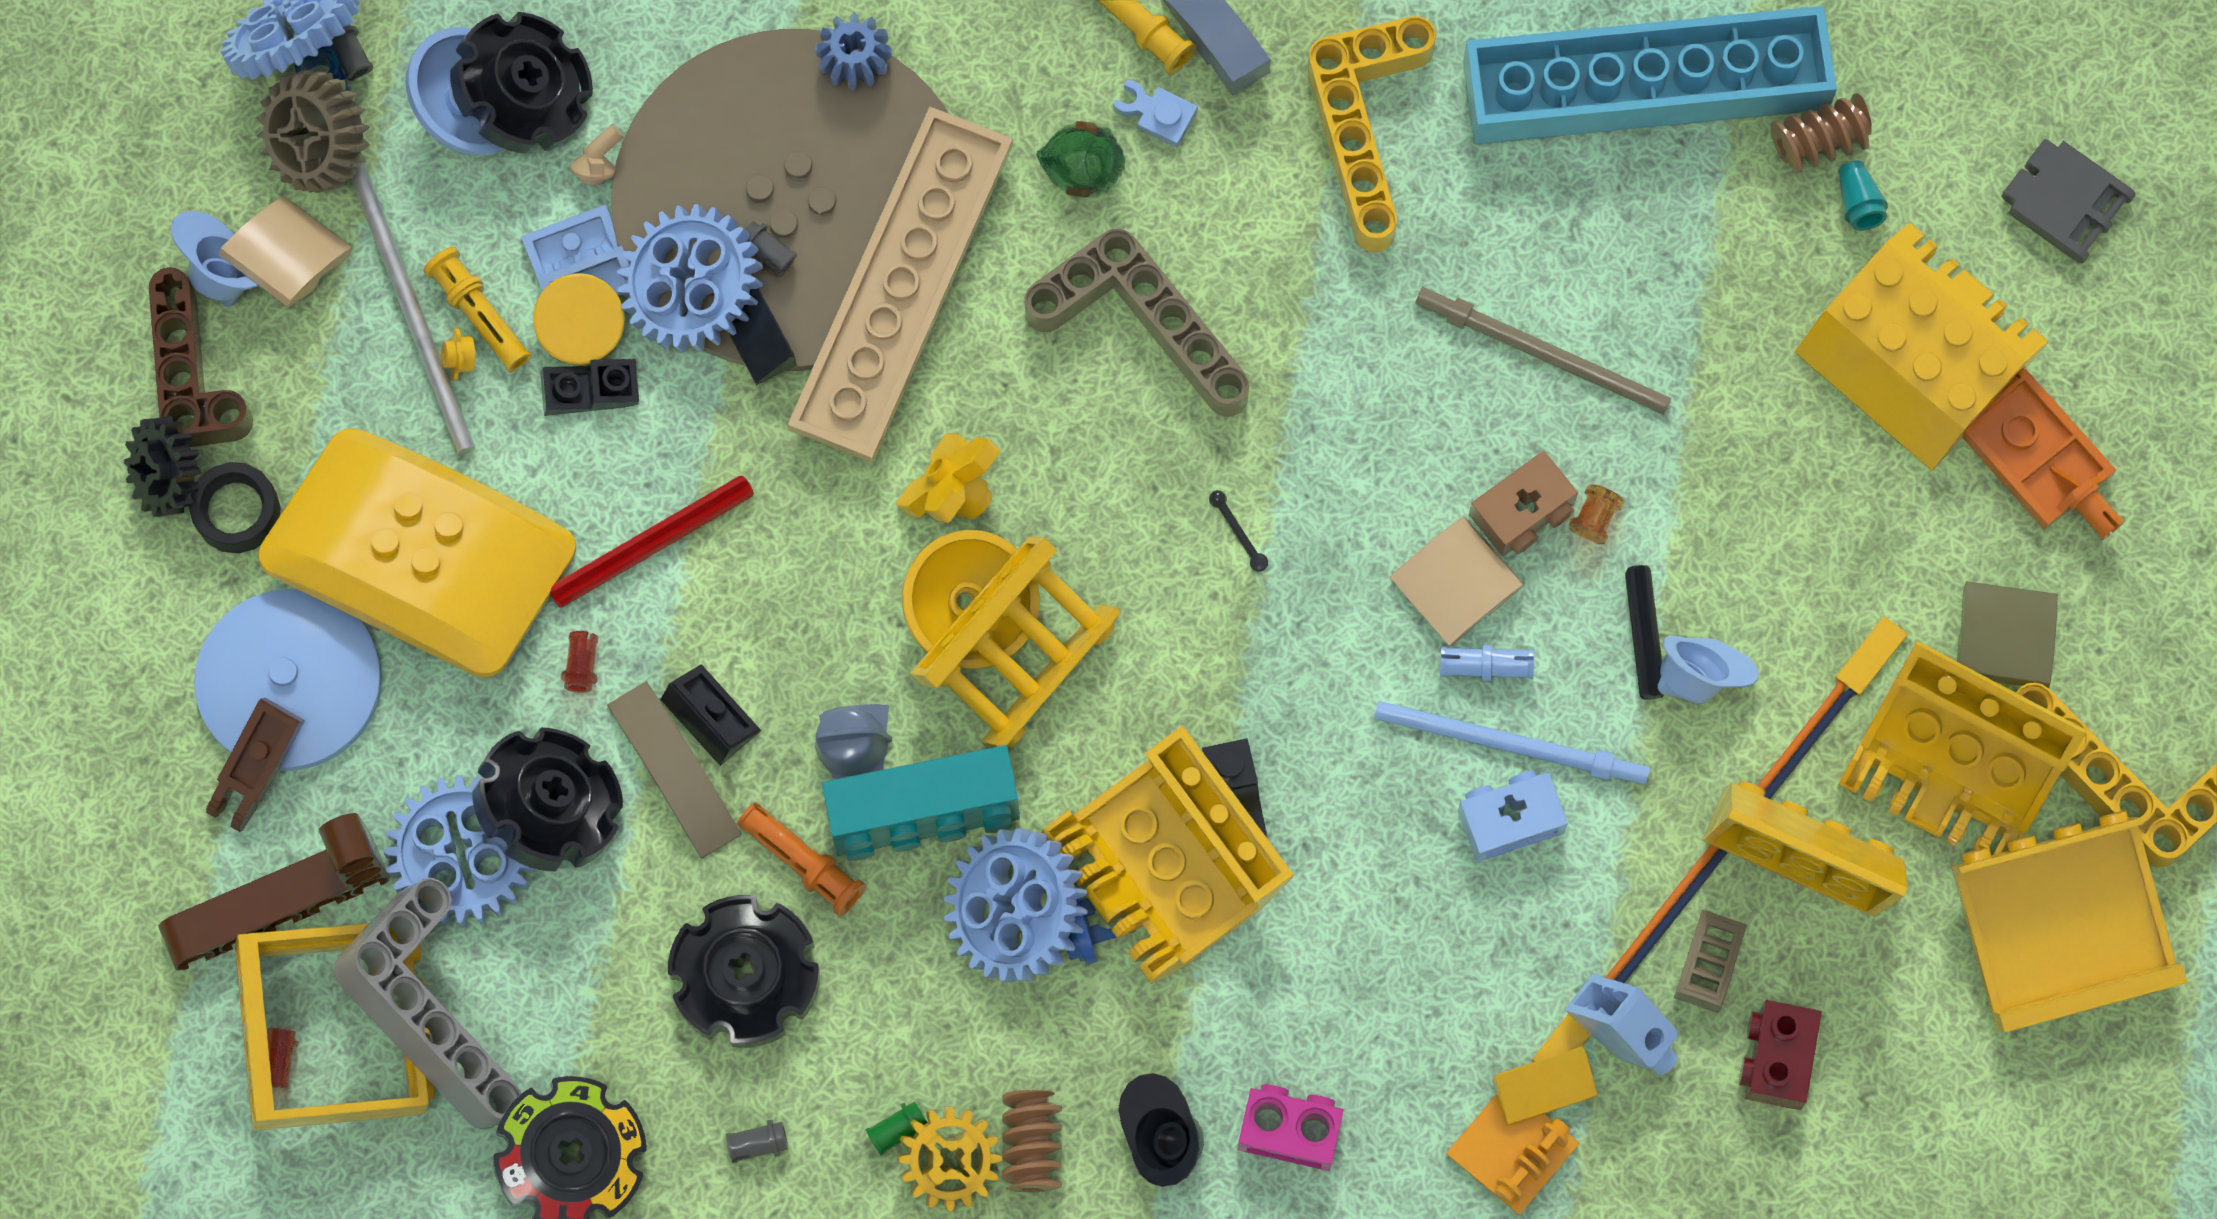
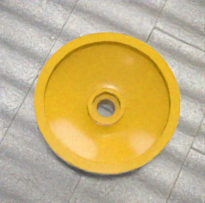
(955, 566)

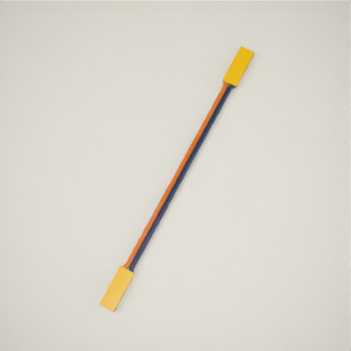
(1855, 677)

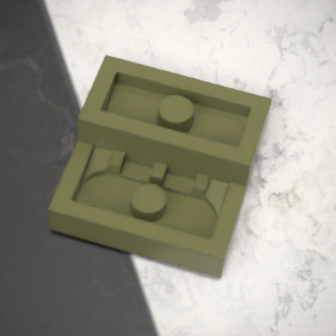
(2008, 633)

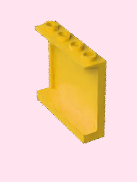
(2066, 922)

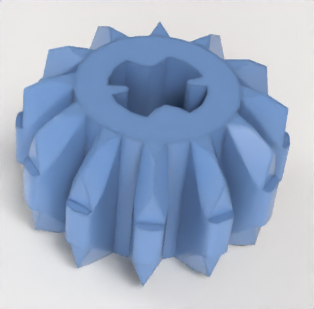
(858, 64)

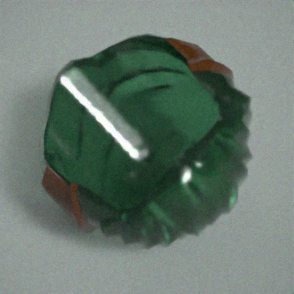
(1082, 159)

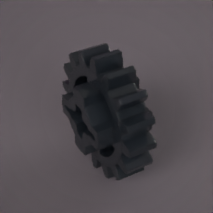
(162, 466)

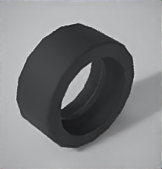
(223, 475)

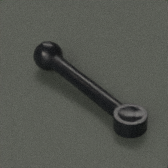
(1258, 560)

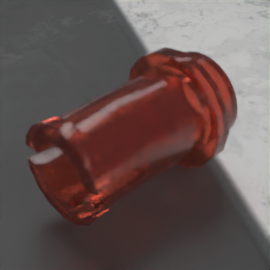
(580, 662)
(280, 1055)

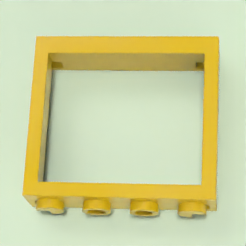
(302, 941)

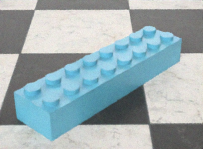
(1648, 74)

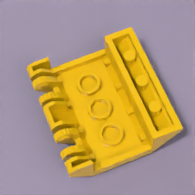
(1918, 346)
(1963, 750)
(1172, 856)

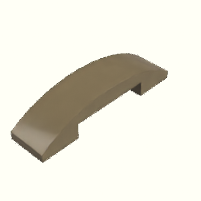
(674, 769)

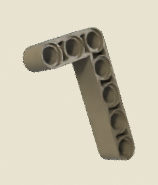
(1148, 309)

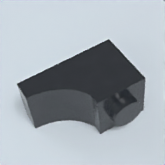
(1237, 769)

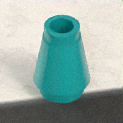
(1861, 197)

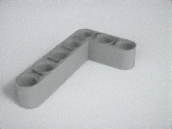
(420, 1007)

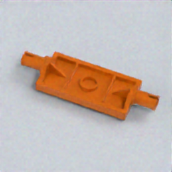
(2043, 456)

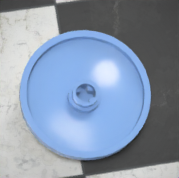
(297, 657)

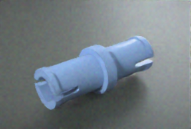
(1487, 662)

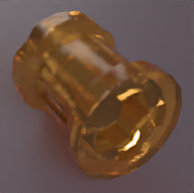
(1596, 513)

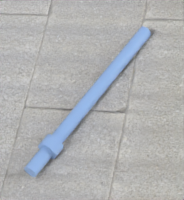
(1601, 765)

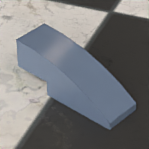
(1222, 41)

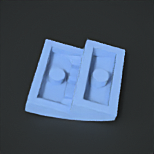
(577, 247)

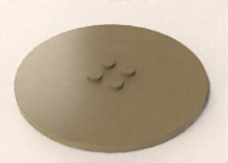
(778, 147)

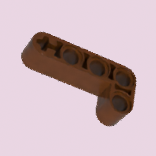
(187, 357)

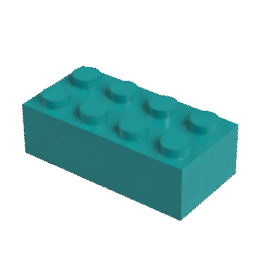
(922, 802)

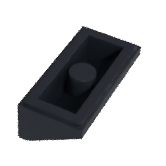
(762, 341)
(709, 713)

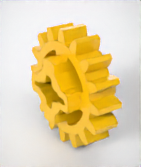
(932, 1173)

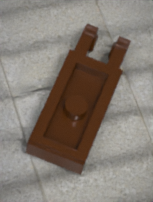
(255, 760)

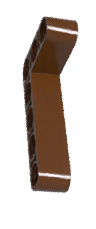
(286, 894)

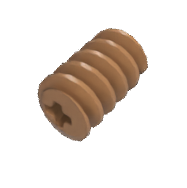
(1822, 132)
(1030, 1141)

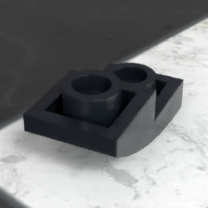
(591, 387)

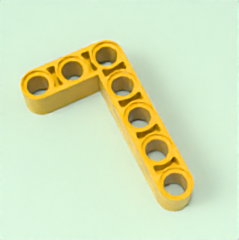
(1354, 121)
(2124, 785)

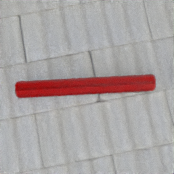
(651, 541)

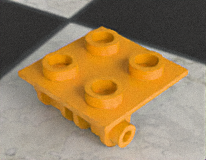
(1513, 1158)

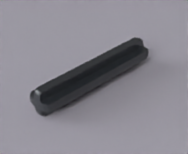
(1644, 630)

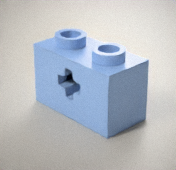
(1495, 835)

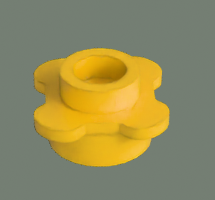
(458, 354)

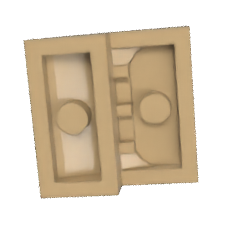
(285, 251)
(1456, 581)

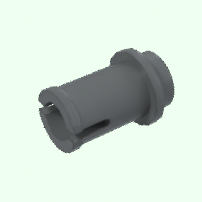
(351, 53)
(771, 251)
(757, 1141)

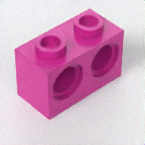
(1287, 1140)

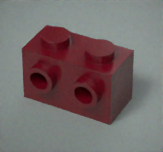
(1781, 1054)

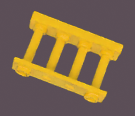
(972, 634)

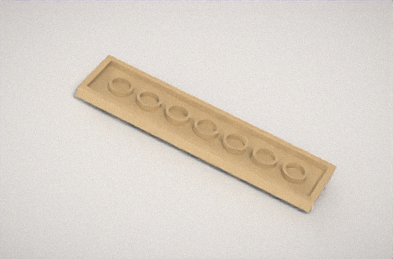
(900, 285)

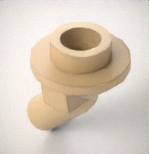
(593, 166)

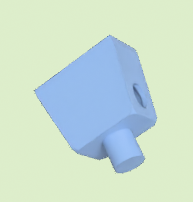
(1625, 1023)

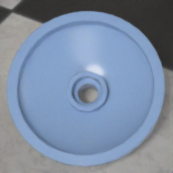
(432, 97)

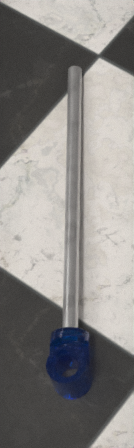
(400, 278)

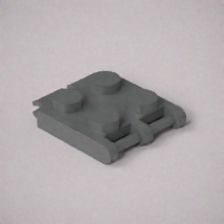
(2065, 197)

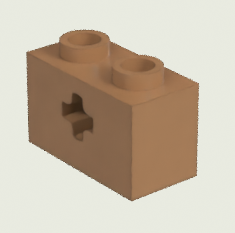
(1534, 482)

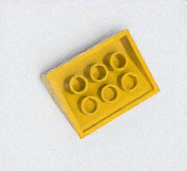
(1806, 850)

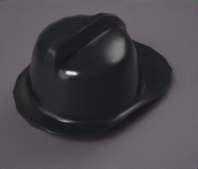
(1160, 1129)

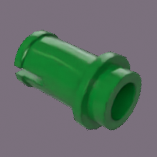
(889, 1131)

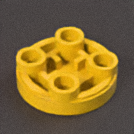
(578, 319)

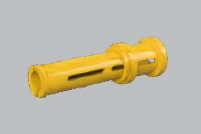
(1152, 33)
(511, 351)

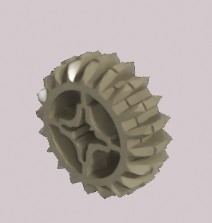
(313, 131)

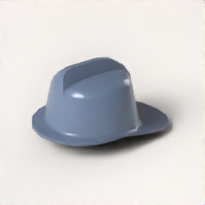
(853, 739)

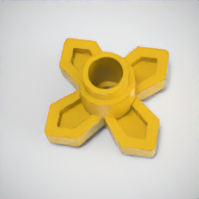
(952, 481)

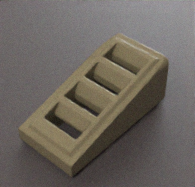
(1699, 995)

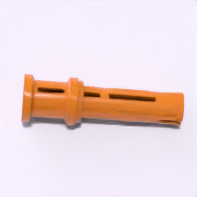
(817, 871)

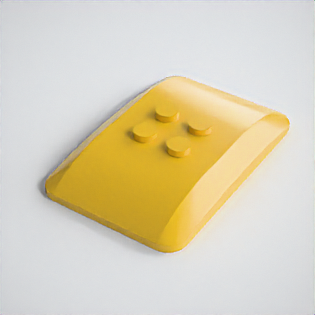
(418, 551)

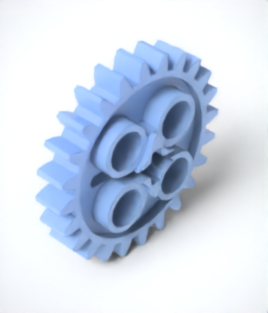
(266, 42)
(652, 277)
(422, 861)
(1015, 905)

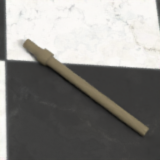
(1461, 314)

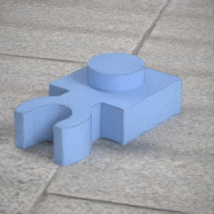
(1161, 115)

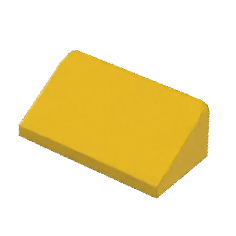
(1545, 1085)

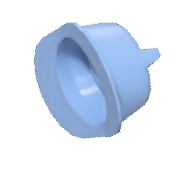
(200, 240)
(1703, 667)

